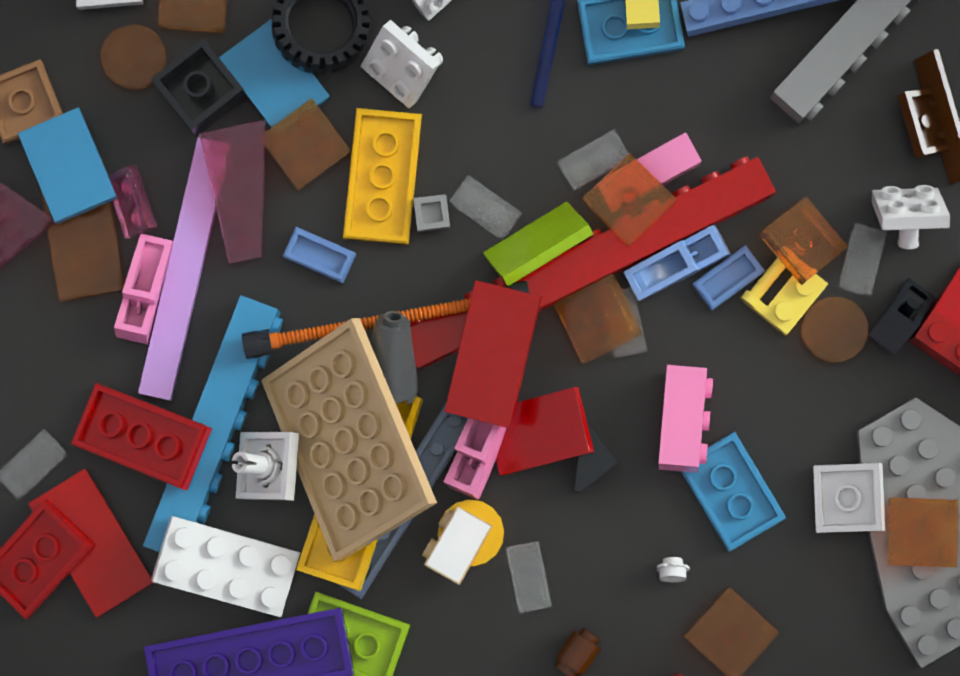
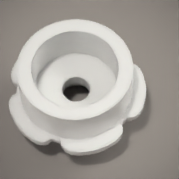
(672, 570)

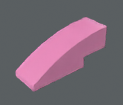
(671, 159)
(143, 289)
(475, 457)

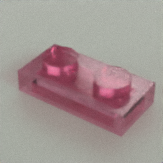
(132, 202)

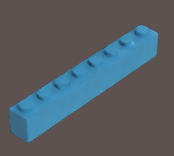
(220, 408)

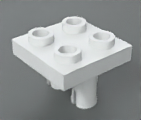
(401, 63)

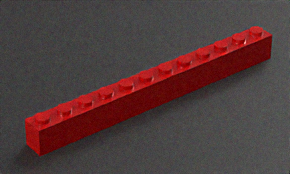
(606, 254)

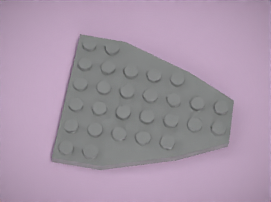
(918, 461)

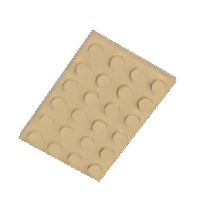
(350, 440)

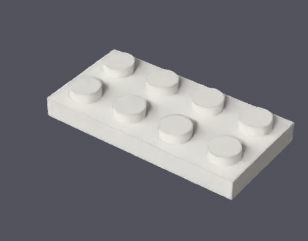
(225, 566)

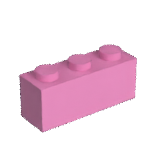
(684, 419)

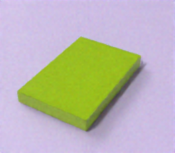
(538, 243)
(372, 637)

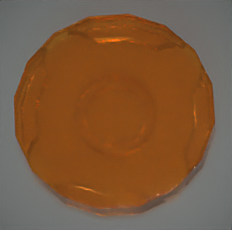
(133, 56)
(834, 329)

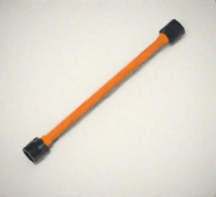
(263, 342)

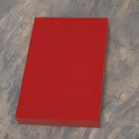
(545, 432)
(39, 558)

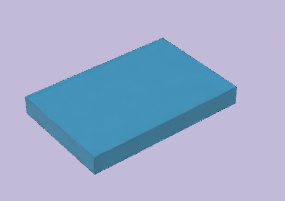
(609, 40)
(269, 79)
(67, 165)
(733, 493)

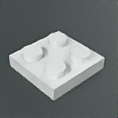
(849, 497)

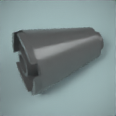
(395, 354)

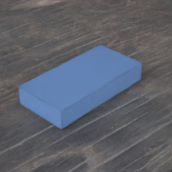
(319, 255)
(728, 277)

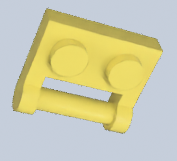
(789, 302)

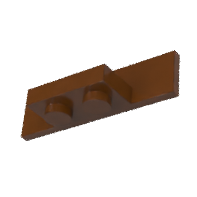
(933, 115)

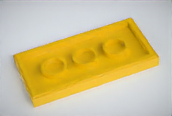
(382, 176)

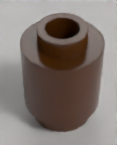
(578, 653)

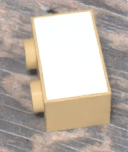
(457, 544)

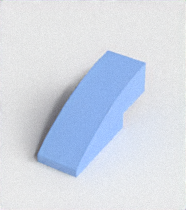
(677, 262)

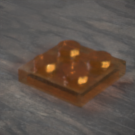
(305, 144)
(598, 318)

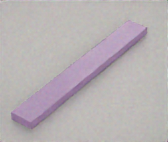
(180, 283)

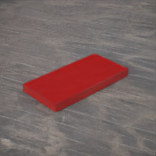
(493, 354)
(141, 436)
(112, 567)

